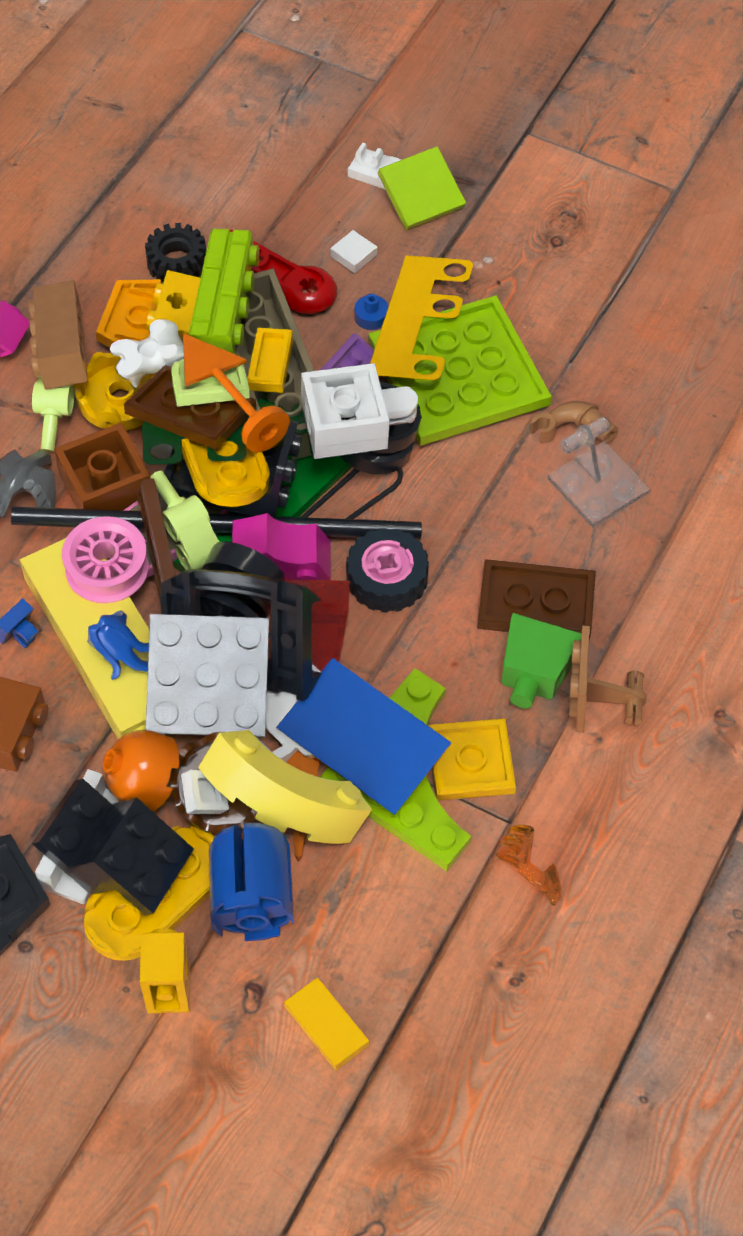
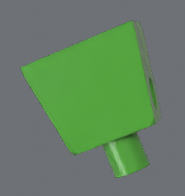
(536, 659)

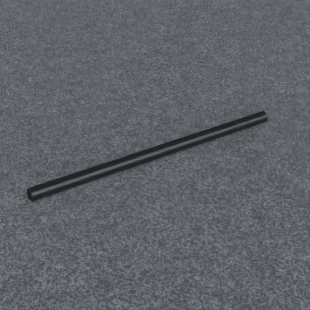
(219, 522)

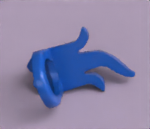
(116, 643)

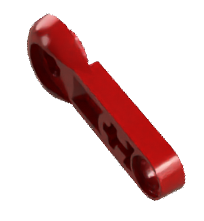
(296, 279)

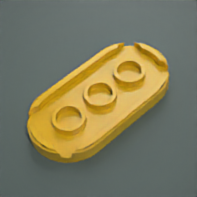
(226, 481)
(116, 925)

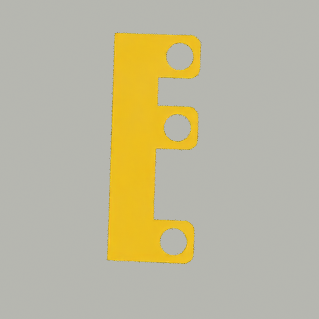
(405, 314)

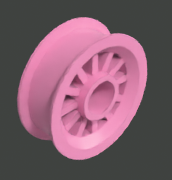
(109, 579)

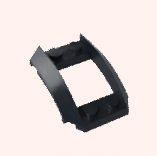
(290, 620)

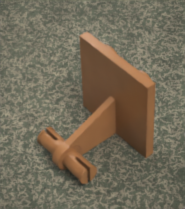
(594, 690)

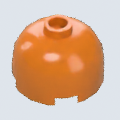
(141, 767)

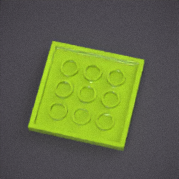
(483, 375)

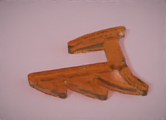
(518, 853)

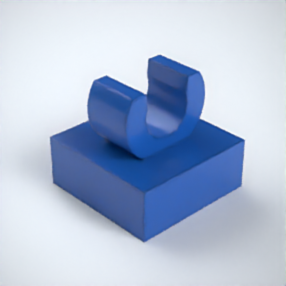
(17, 624)

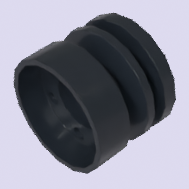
(237, 558)

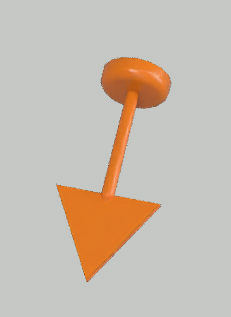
(205, 360)

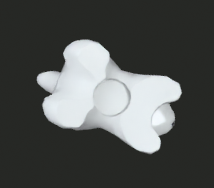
(150, 354)

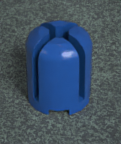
(250, 881)

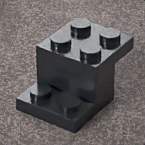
(113, 846)

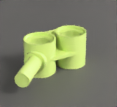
(51, 405)
(186, 522)

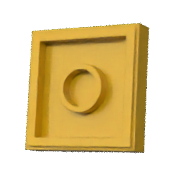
(475, 762)

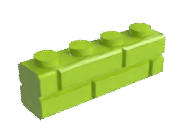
(223, 289)

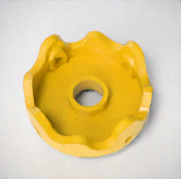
(95, 396)

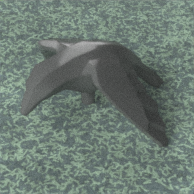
(27, 475)

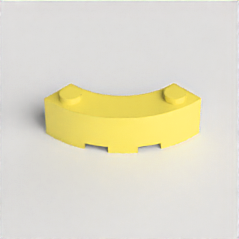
(281, 793)

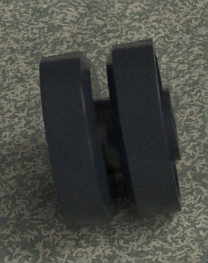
(400, 446)

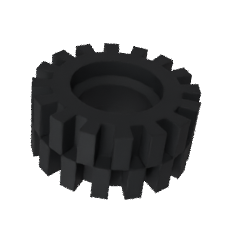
(175, 240)

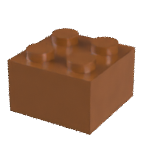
(102, 469)

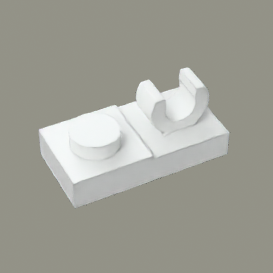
(367, 164)

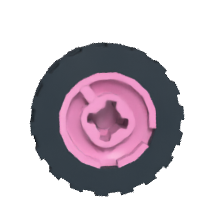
(387, 587)

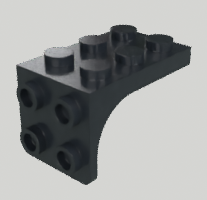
(281, 470)

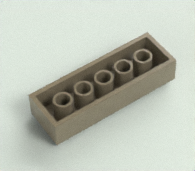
(270, 310)

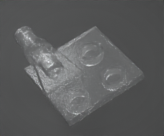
(597, 478)

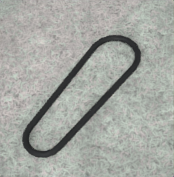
(364, 507)

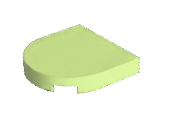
(209, 389)

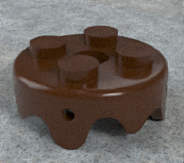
(189, 759)

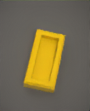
(270, 360)
(326, 1024)

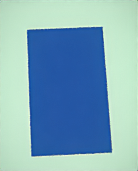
(364, 736)

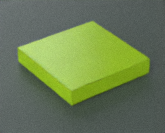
(421, 188)

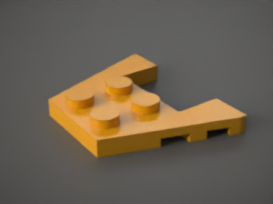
(127, 311)

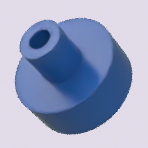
(370, 312)

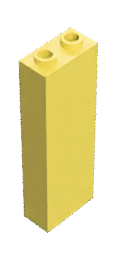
(70, 615)

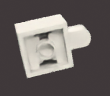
(356, 395)

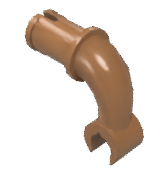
(571, 411)

